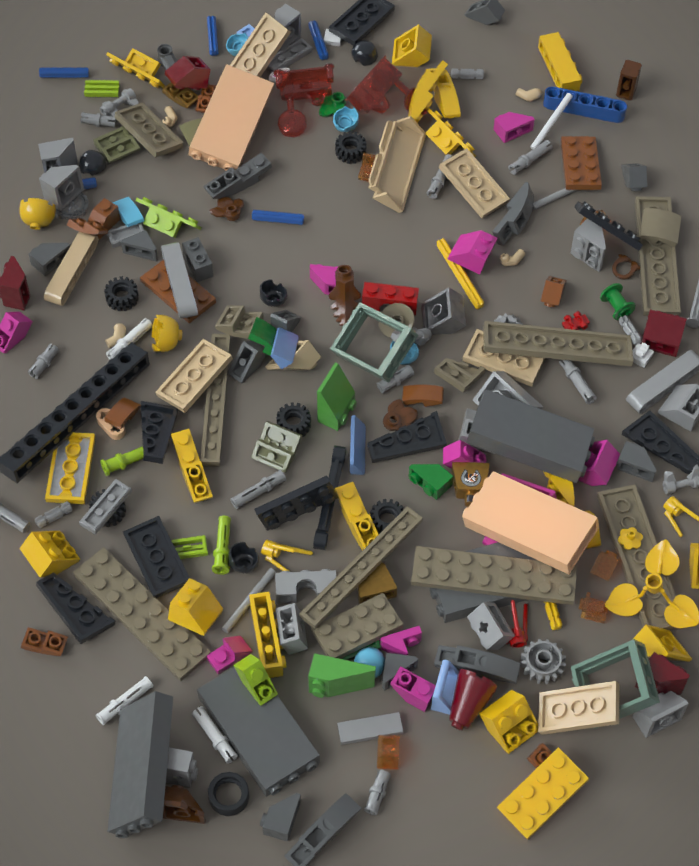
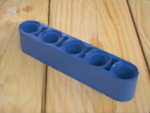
(586, 104)

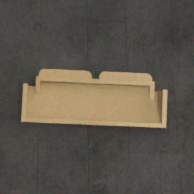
(396, 162)

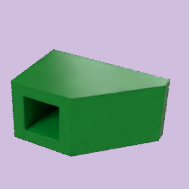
(432, 478)

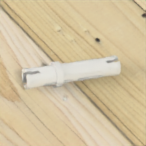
(134, 335)
(104, 716)
(219, 741)

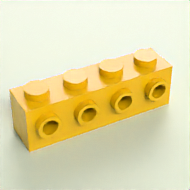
(559, 62)
(266, 633)

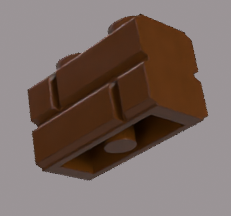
(628, 80)

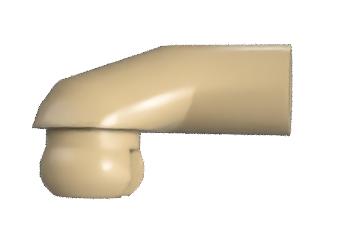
(529, 95)
(171, 117)
(507, 260)
(119, 332)

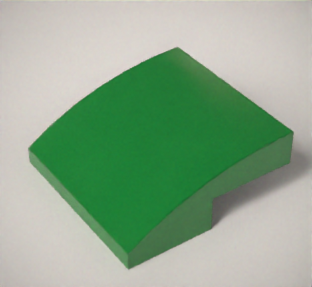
(264, 334)

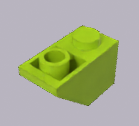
(255, 679)

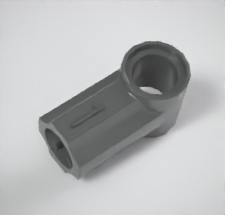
(166, 56)

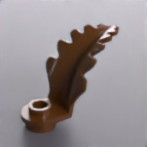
(344, 294)

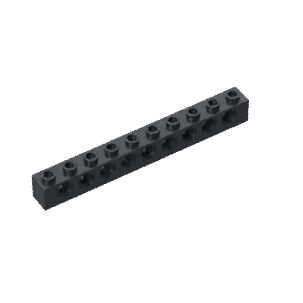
(73, 412)

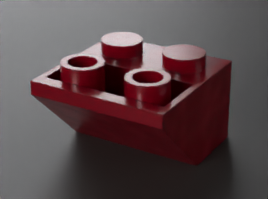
(189, 73)
(14, 286)
(664, 332)
(667, 675)

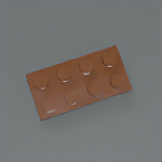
(580, 163)
(158, 282)

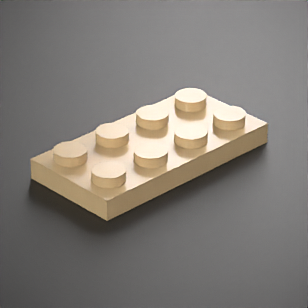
(261, 46)
(474, 183)
(518, 367)
(194, 375)
(579, 708)

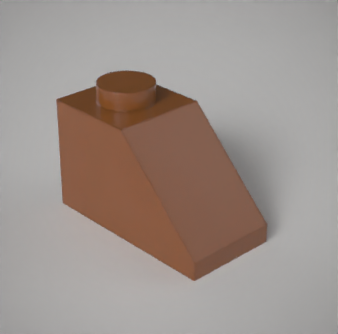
(106, 213)
(553, 291)

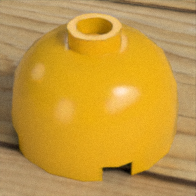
(36, 213)
(165, 333)

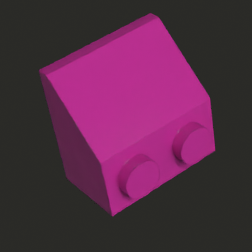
(473, 250)
(600, 464)

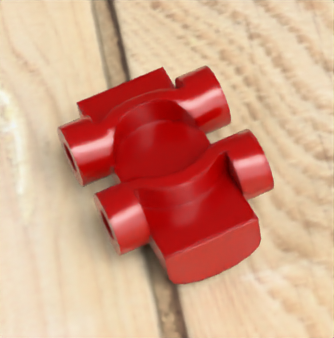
(576, 323)

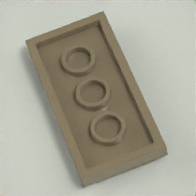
(149, 130)
(357, 627)

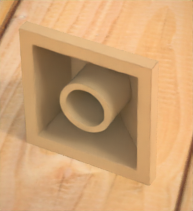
(304, 359)

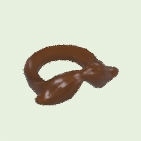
(634, 267)

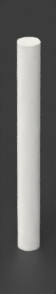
(551, 121)

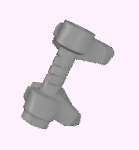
(127, 97)
(423, 335)
(670, 483)

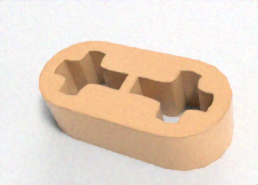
(108, 428)

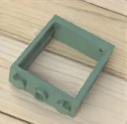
(394, 356)
(642, 669)

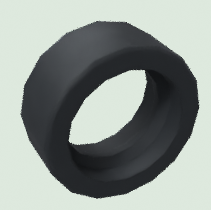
(228, 777)

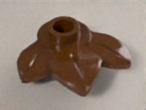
(229, 208)
(401, 414)

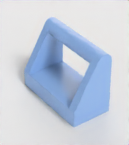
(445, 688)

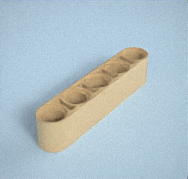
(71, 268)

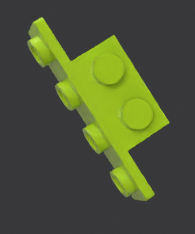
(164, 221)

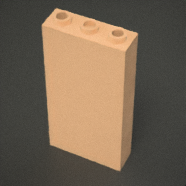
(230, 118)
(530, 522)

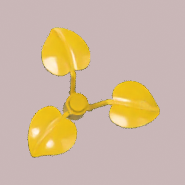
(660, 560)

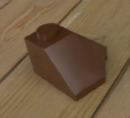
(181, 806)

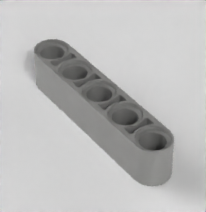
(179, 280)
(664, 382)

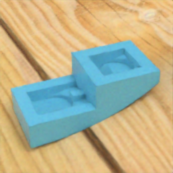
(129, 212)

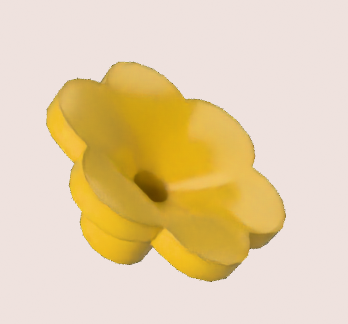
(630, 538)

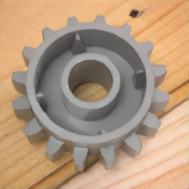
(539, 670)

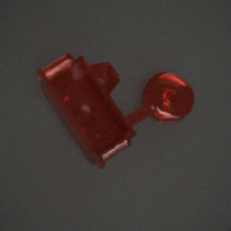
(302, 84)
(374, 86)

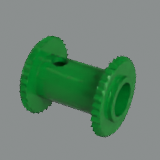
(617, 301)

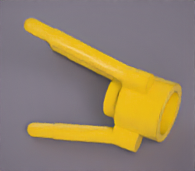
(675, 507)
(273, 549)

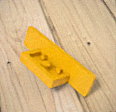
(140, 64)
(444, 137)

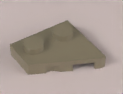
(458, 373)

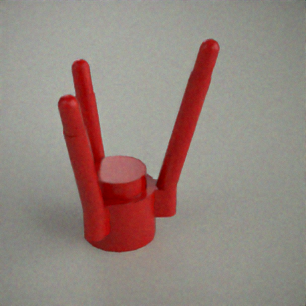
(521, 637)

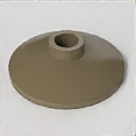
(398, 312)

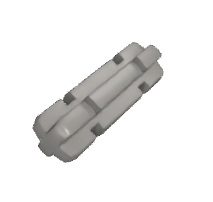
(467, 73)
(630, 329)
(53, 514)

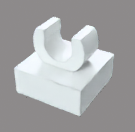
(642, 354)

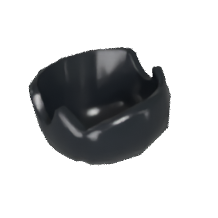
(364, 52)
(92, 162)
(272, 294)
(243, 558)

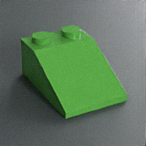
(335, 399)
(338, 676)

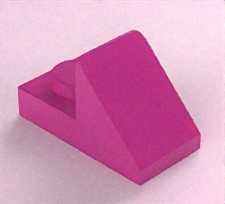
(397, 642)
(229, 653)

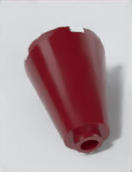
(469, 698)

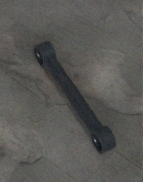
(322, 530)

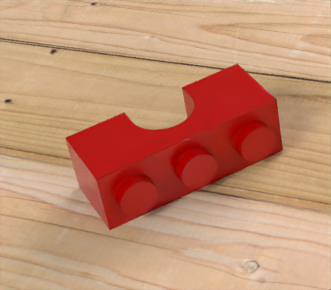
(378, 294)

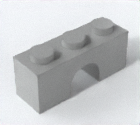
(290, 583)

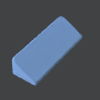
(284, 347)
(357, 446)

